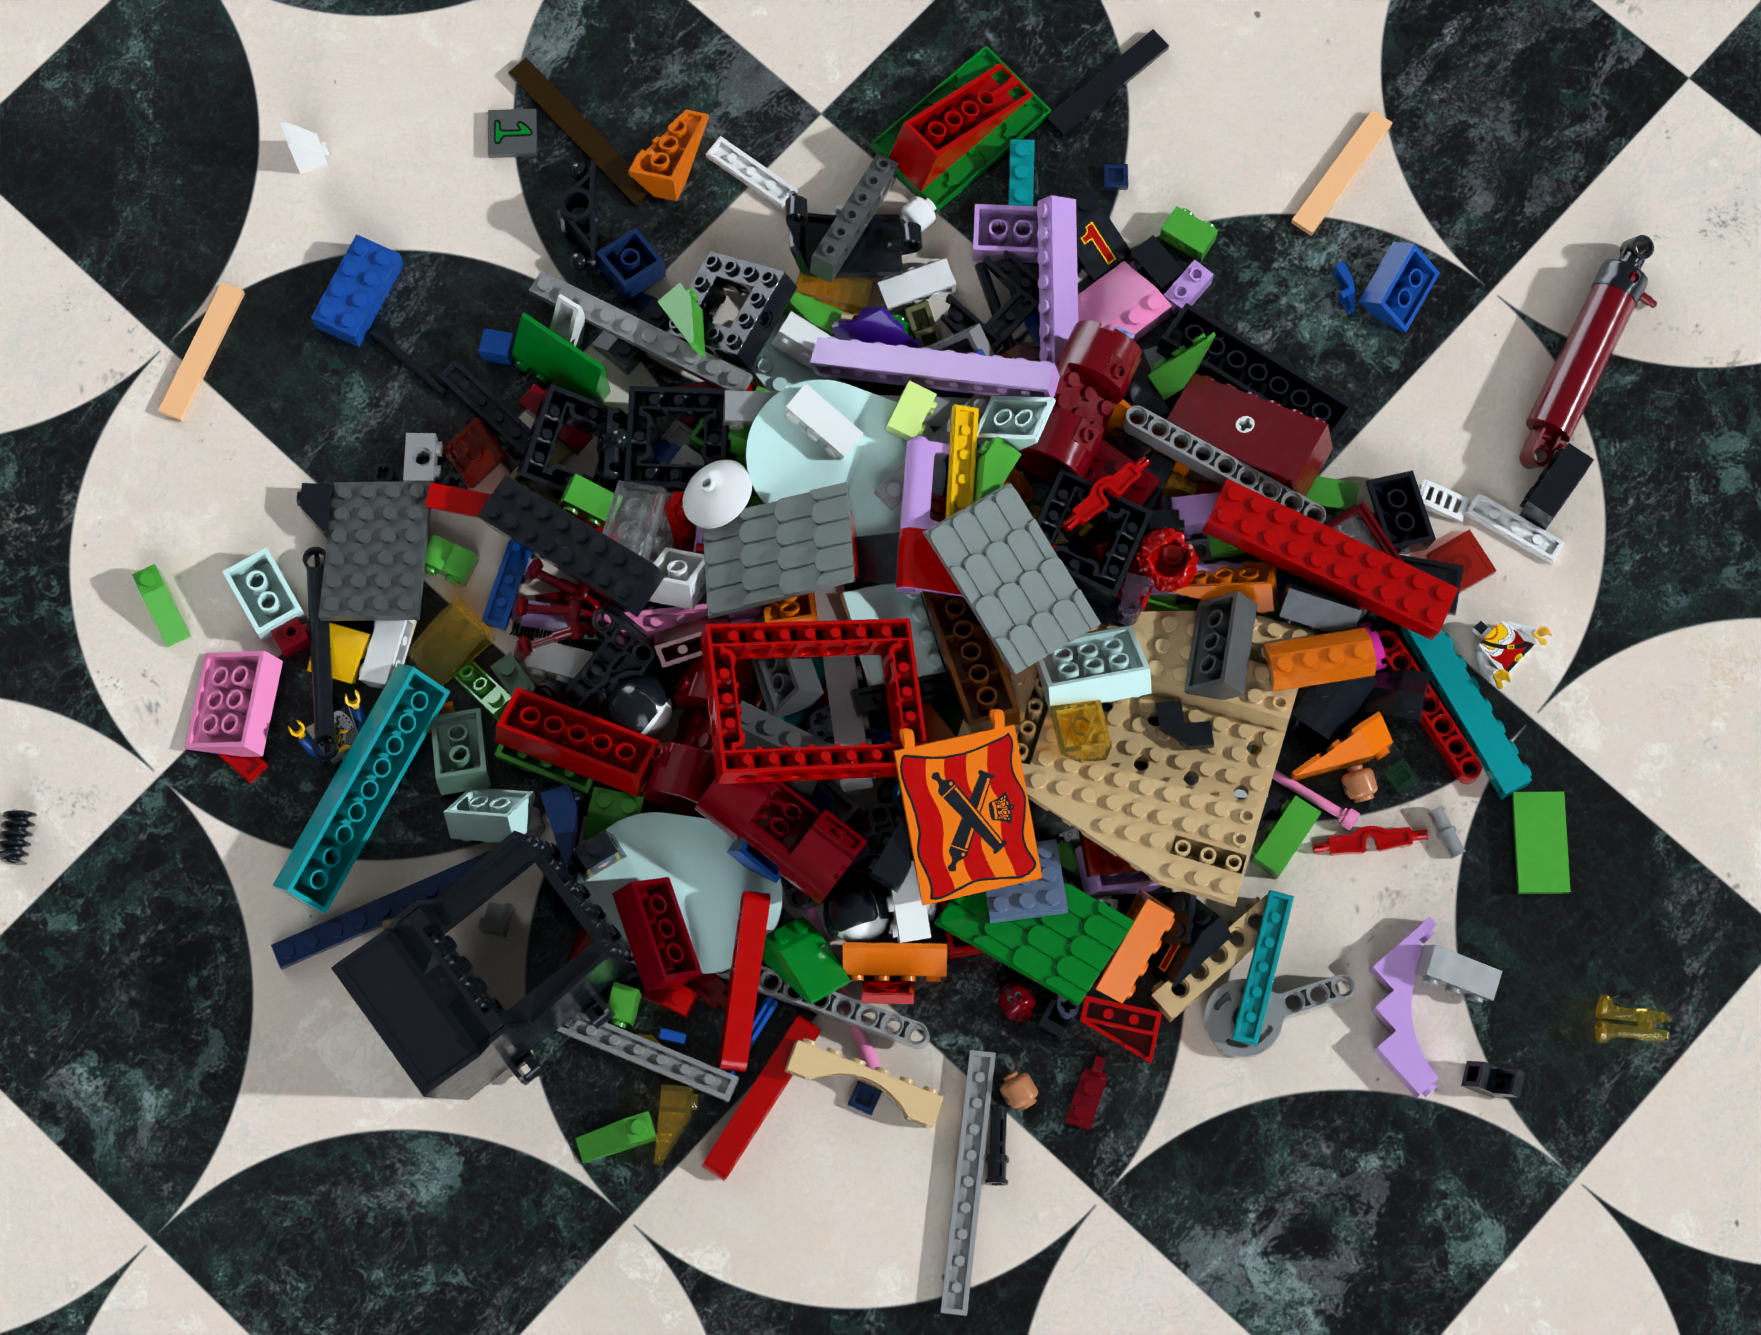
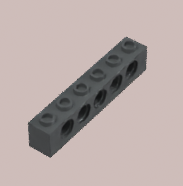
(853, 218)

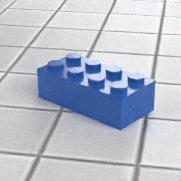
(357, 290)

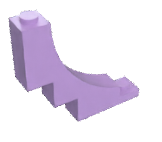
(1401, 1049)

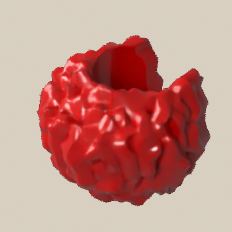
(1166, 559)

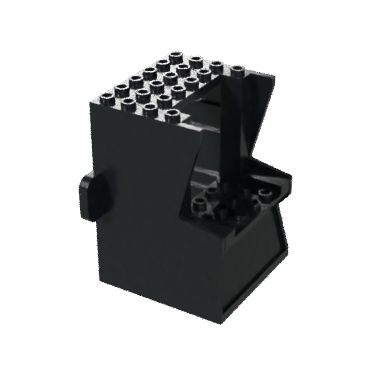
(436, 1009)

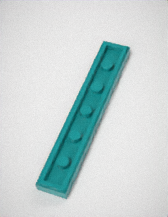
(1262, 968)

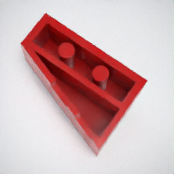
(1124, 1024)

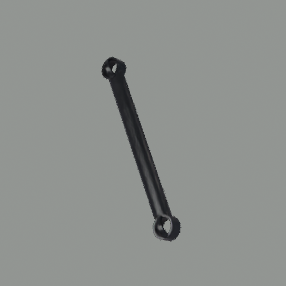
(320, 659)

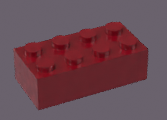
(657, 933)

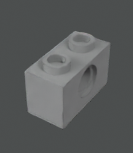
(418, 446)

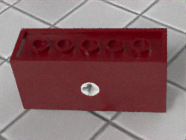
(1254, 431)

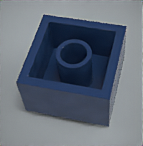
(630, 264)

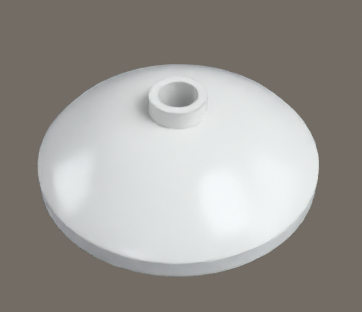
(717, 494)

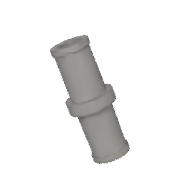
(1446, 832)

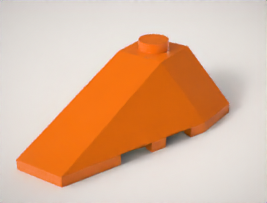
(1254, 580)

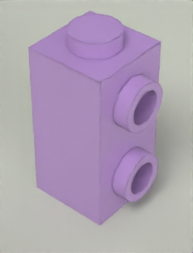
(1188, 287)

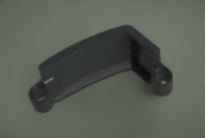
(875, 253)

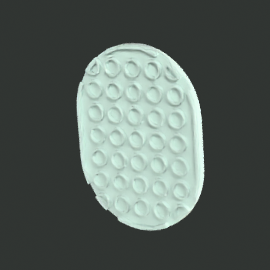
(789, 463)
(701, 874)

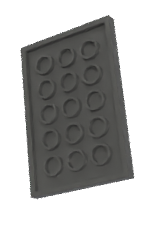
(375, 551)

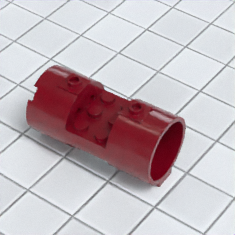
(1093, 379)
(686, 765)
(787, 829)

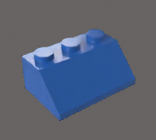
(1399, 285)

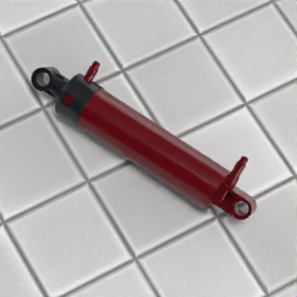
(1587, 351)

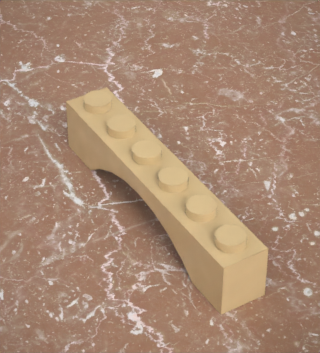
(914, 1103)

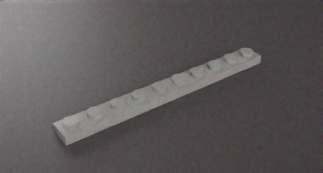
(643, 335)
(968, 1183)

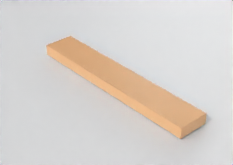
(1341, 172)
(201, 351)

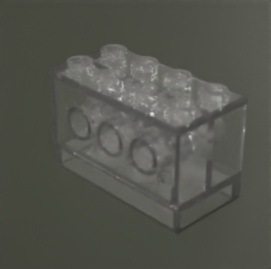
(640, 519)

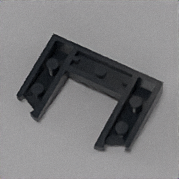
(1012, 314)

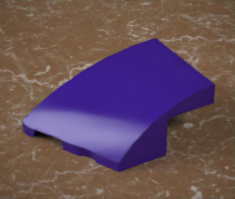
(872, 326)

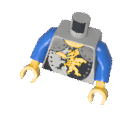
(347, 726)

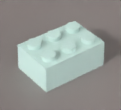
(263, 593)

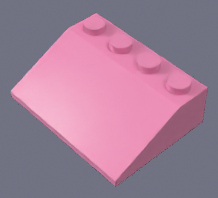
(1124, 301)
(234, 703)

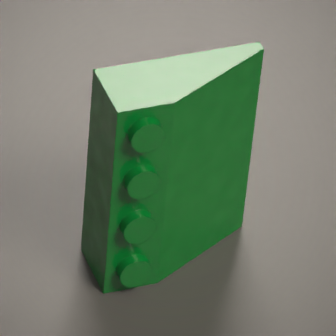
(558, 361)

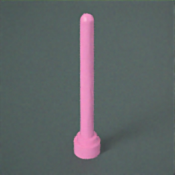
(1346, 816)

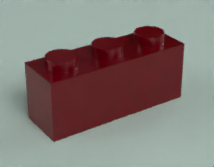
(684, 640)

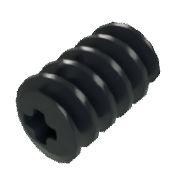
(15, 836)

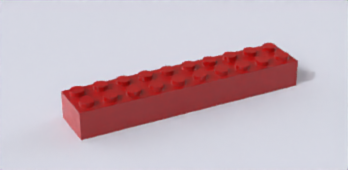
(1330, 559)

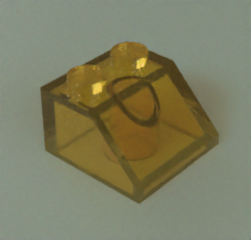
(1081, 731)

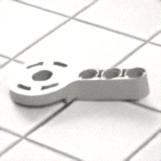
(1220, 1021)

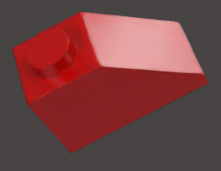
(675, 999)

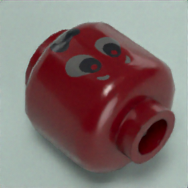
(1016, 1001)

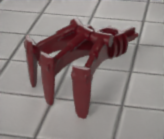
(572, 611)

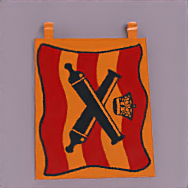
(967, 812)

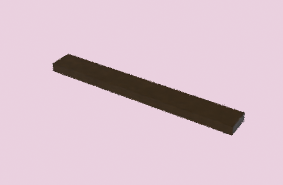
(578, 129)

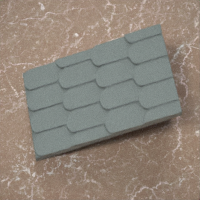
(781, 551)
(1011, 578)

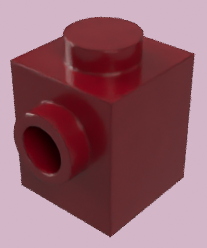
(292, 636)

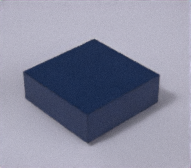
(1115, 176)
(864, 1098)

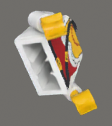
(1505, 647)

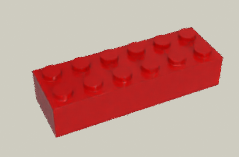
(576, 741)

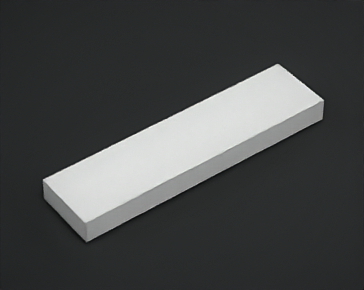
(750, 172)
(1514, 528)

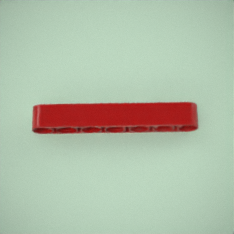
(1438, 715)
(744, 981)
(757, 1103)

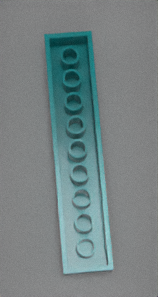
(361, 788)

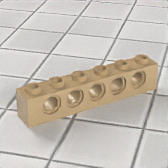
(1173, 1005)

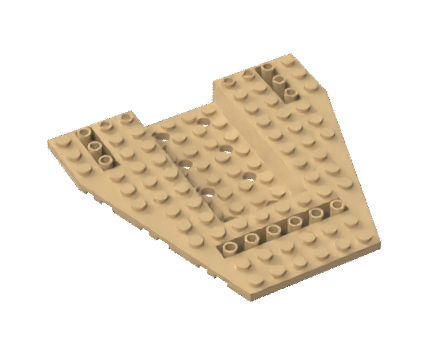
(1170, 830)

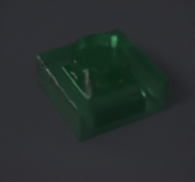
(1400, 776)

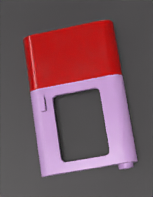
(917, 562)

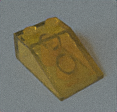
(450, 642)

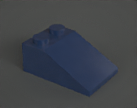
(564, 815)

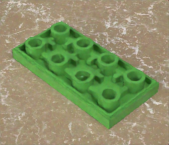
(1540, 843)

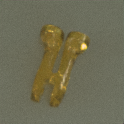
(1644, 1017)

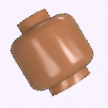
(1359, 783)
(1019, 1090)

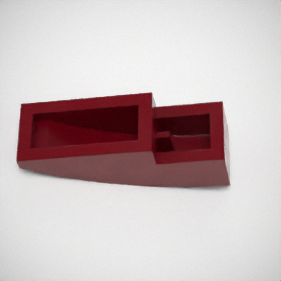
(571, 437)

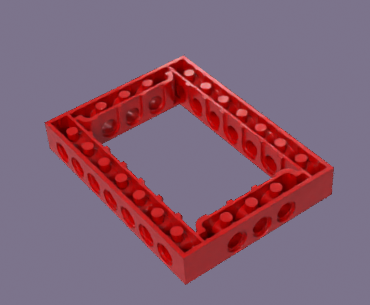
(729, 642)

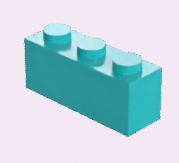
(1021, 172)

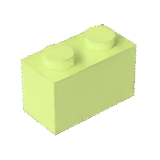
(911, 411)

